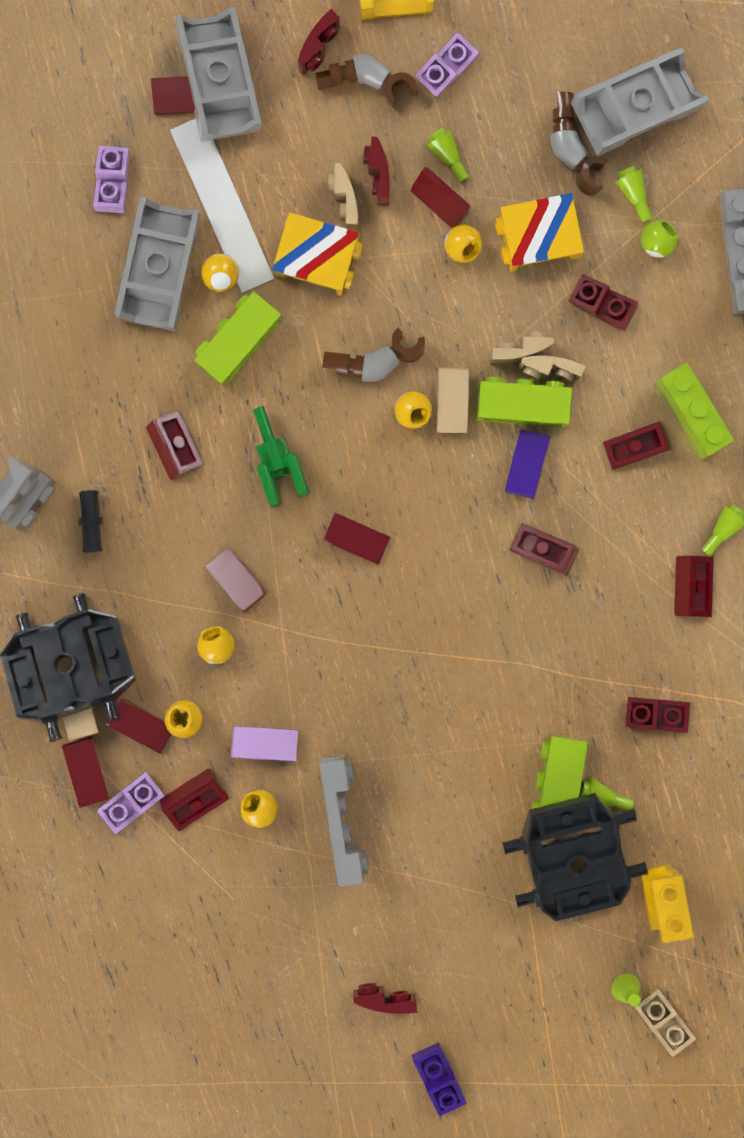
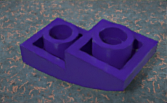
(527, 464)
(439, 1079)

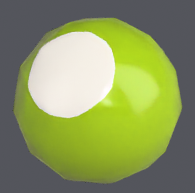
(659, 238)

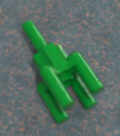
(276, 461)

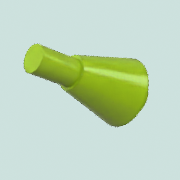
(445, 148)
(633, 187)
(728, 523)
(608, 796)
(627, 989)

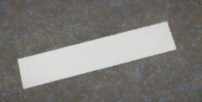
(222, 205)

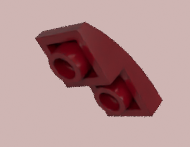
(313, 50)
(377, 165)
(603, 302)
(657, 714)
(85, 772)
(373, 998)

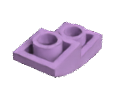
(447, 65)
(112, 179)
(264, 744)
(130, 803)

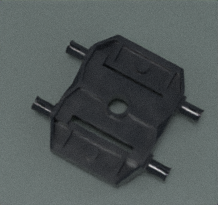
(79, 686)
(570, 891)

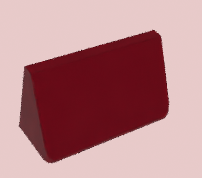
(172, 95)
(440, 198)
(174, 445)
(693, 586)
(193, 799)

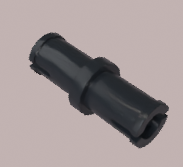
(90, 521)

